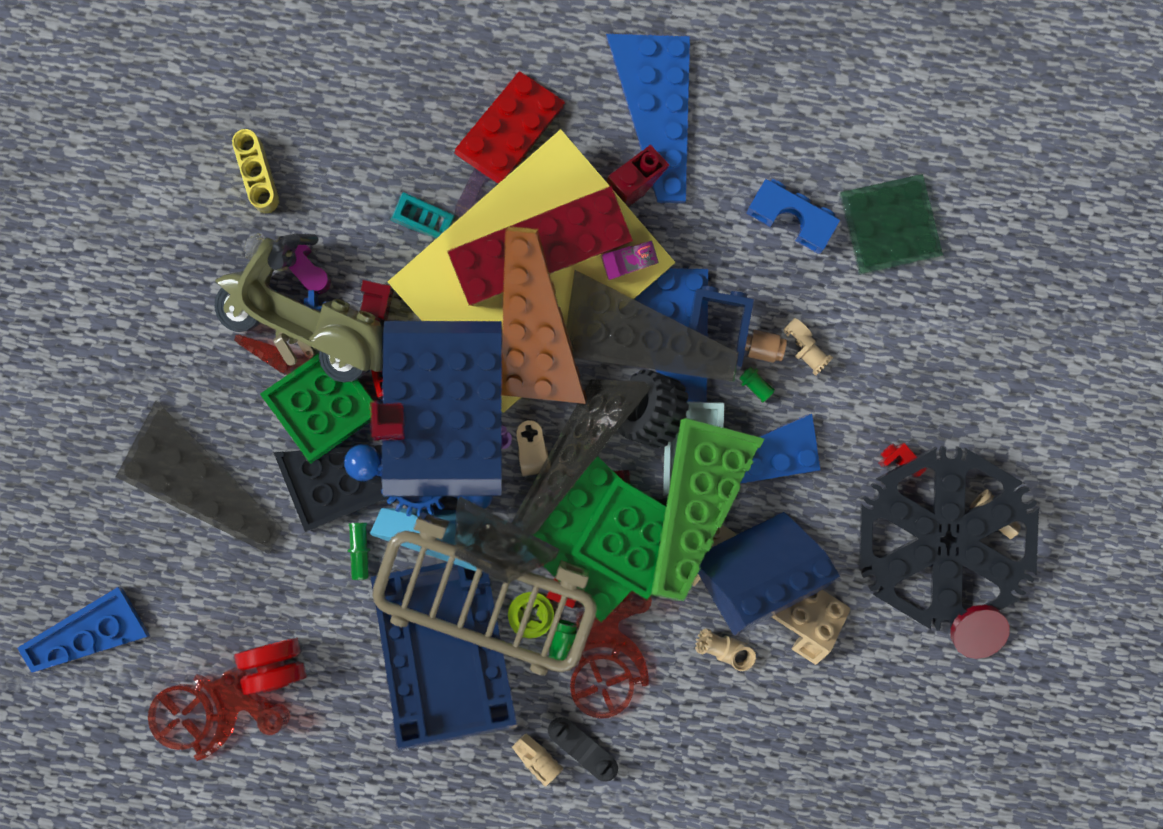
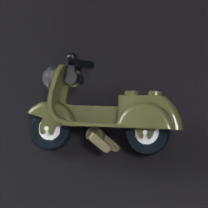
(346, 338)

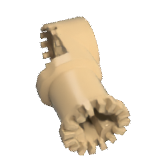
(810, 352)
(725, 649)

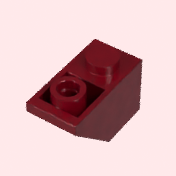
(637, 175)

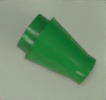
(562, 639)

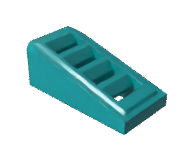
(426, 207)

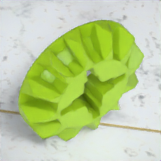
(533, 628)

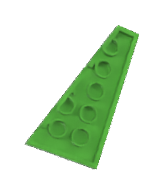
(701, 491)

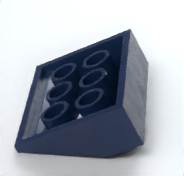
(764, 572)

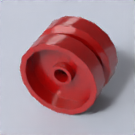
(271, 669)

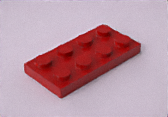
(509, 127)

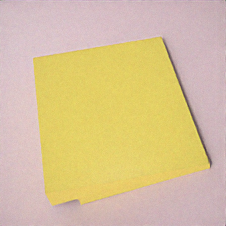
(542, 182)

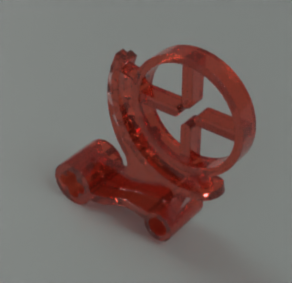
(608, 635)
(228, 701)

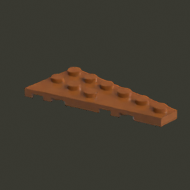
(534, 334)

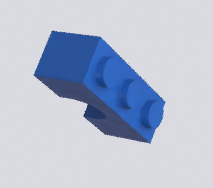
(815, 223)

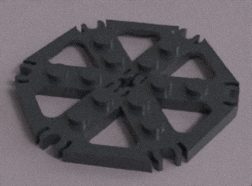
(924, 524)

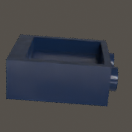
(735, 298)

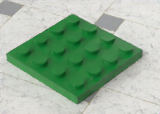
(568, 523)

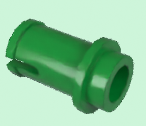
(756, 384)

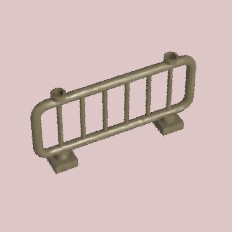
(569, 575)

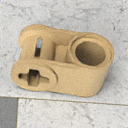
(531, 453)

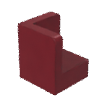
(376, 299)
(387, 421)

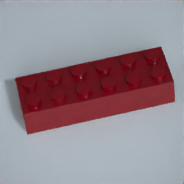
(567, 237)

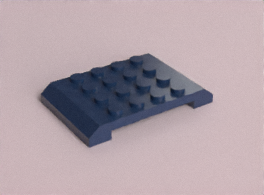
(451, 407)
(436, 681)

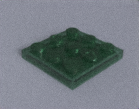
(891, 224)

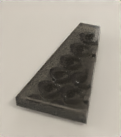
(185, 475)

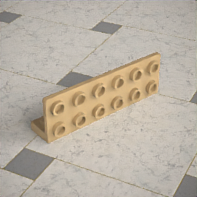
(813, 619)

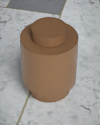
(765, 346)

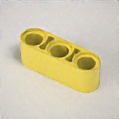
(247, 161)

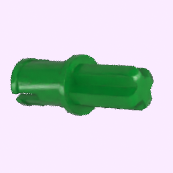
(358, 551)

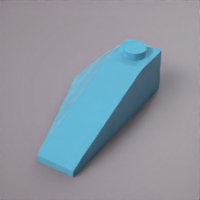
(391, 522)

